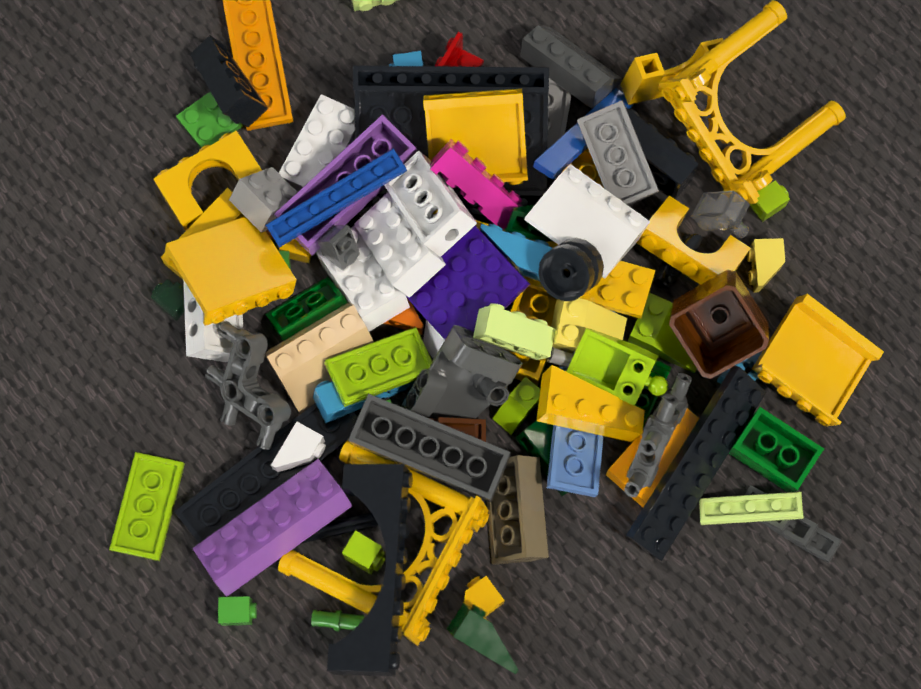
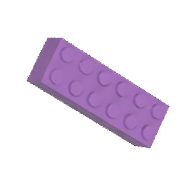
(370, 145)
(272, 527)

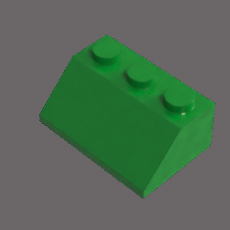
(306, 308)

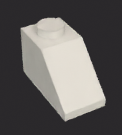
(299, 448)

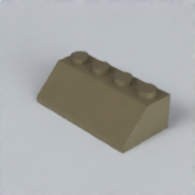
(518, 514)

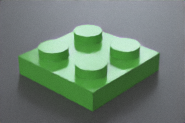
(206, 121)

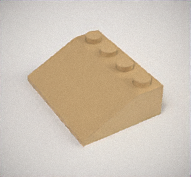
(302, 356)

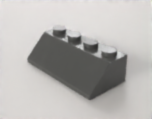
(569, 65)

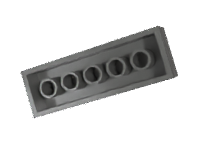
(429, 447)

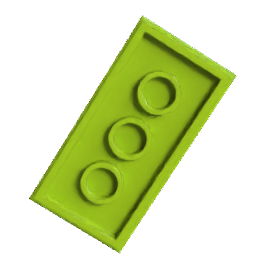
(378, 366)
(147, 506)

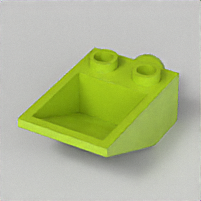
(610, 366)

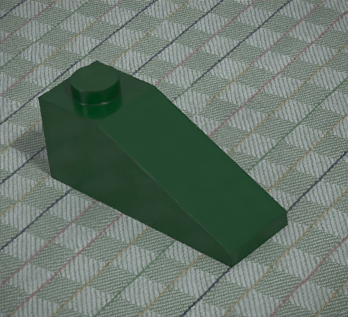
(537, 443)
(478, 633)

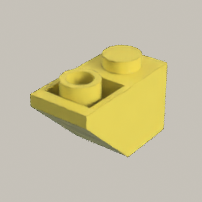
(766, 259)

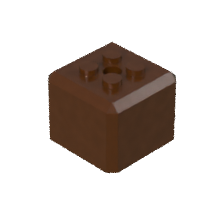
(714, 343)

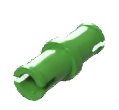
(336, 620)

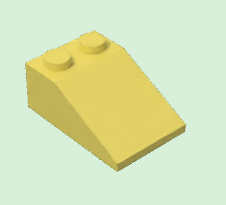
(575, 316)

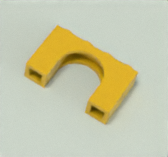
(646, 73)
(177, 182)
(663, 241)

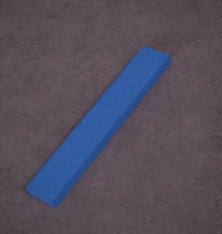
(572, 143)
(336, 198)

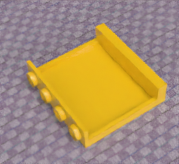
(486, 124)
(231, 269)
(815, 359)

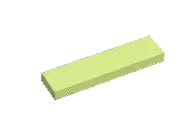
(751, 508)

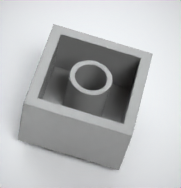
(261, 196)

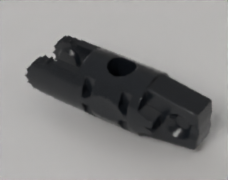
(667, 274)

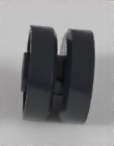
(571, 269)

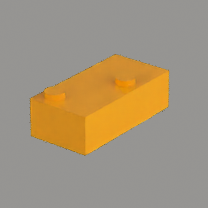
(619, 469)

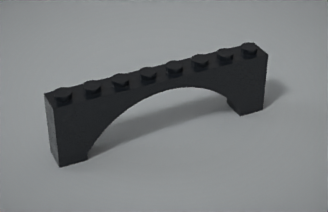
(374, 642)

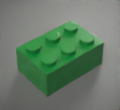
(776, 450)

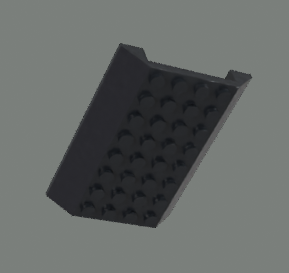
(399, 97)

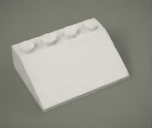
(587, 211)

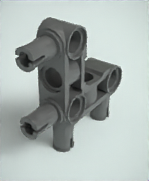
(241, 388)
(657, 436)

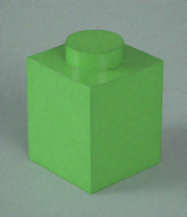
(236, 610)

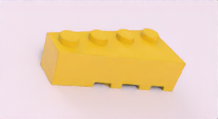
(586, 408)

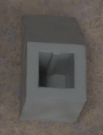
(339, 246)

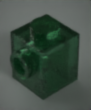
(170, 298)

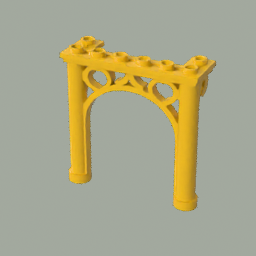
(682, 92)
(414, 623)

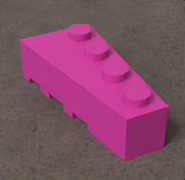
(475, 182)

